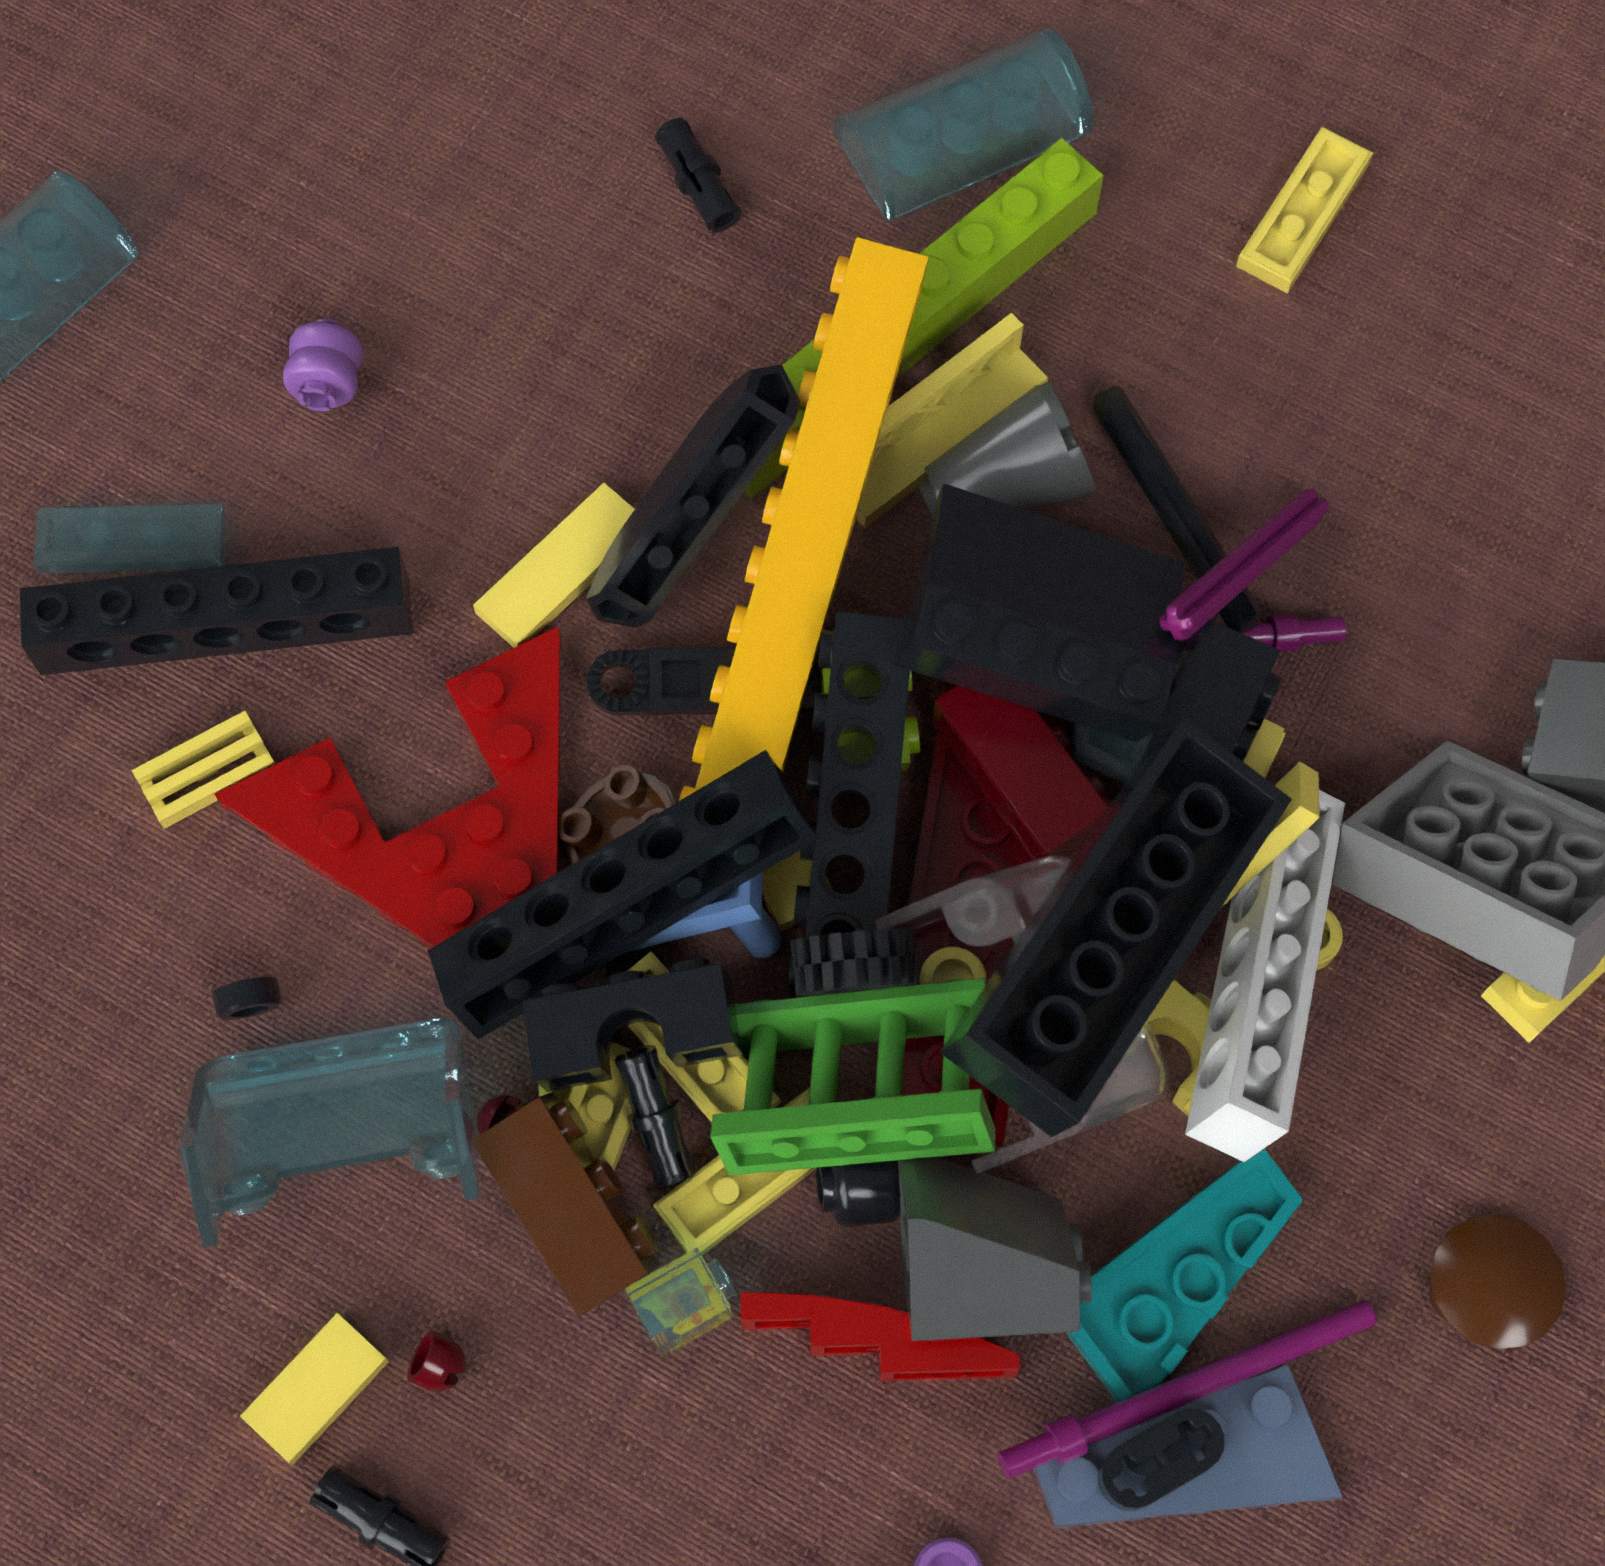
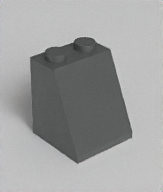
(1570, 732)
(986, 1255)

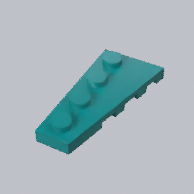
(1179, 1275)

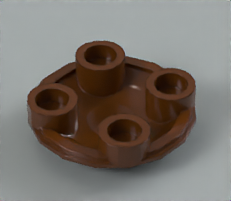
(611, 809)
(1497, 1282)

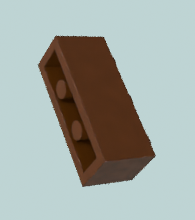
(567, 1201)

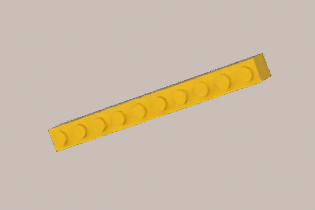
(813, 511)

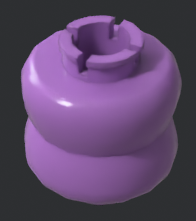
(323, 365)

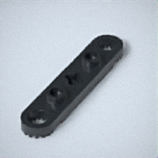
(671, 680)

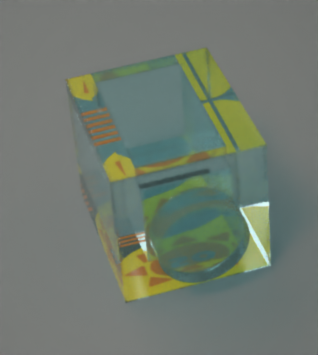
(682, 1301)

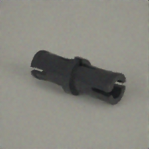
(697, 175)
(655, 1115)
(378, 1520)

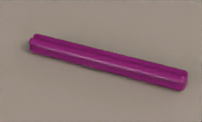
(1243, 565)

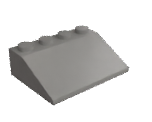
(1484, 866)

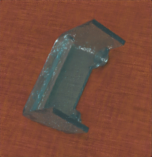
(326, 1109)

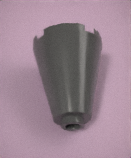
(1016, 457)

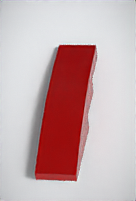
(866, 1328)

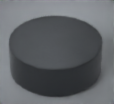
(246, 998)

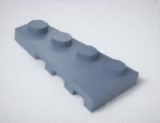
(1265, 1462)

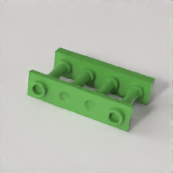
(859, 1130)

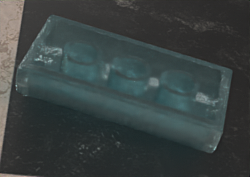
(967, 123)
(53, 260)

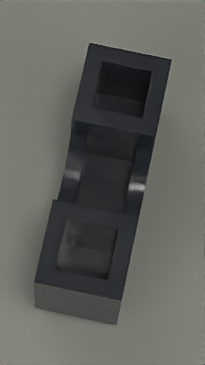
(575, 1027)

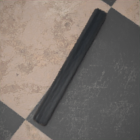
(1169, 498)

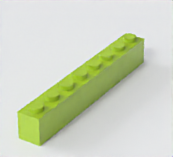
(979, 260)

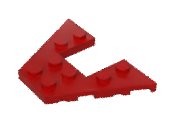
(462, 860)

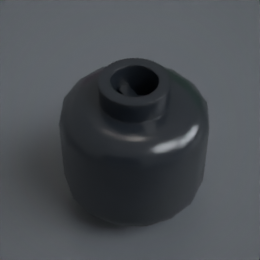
(860, 1193)

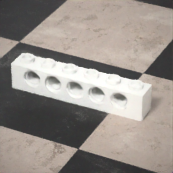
(1265, 995)

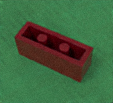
(1022, 770)

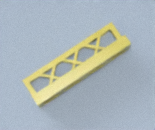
(944, 412)

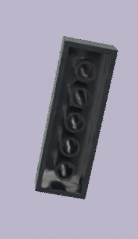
(1116, 928)

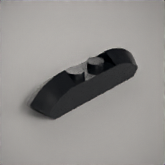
(693, 496)

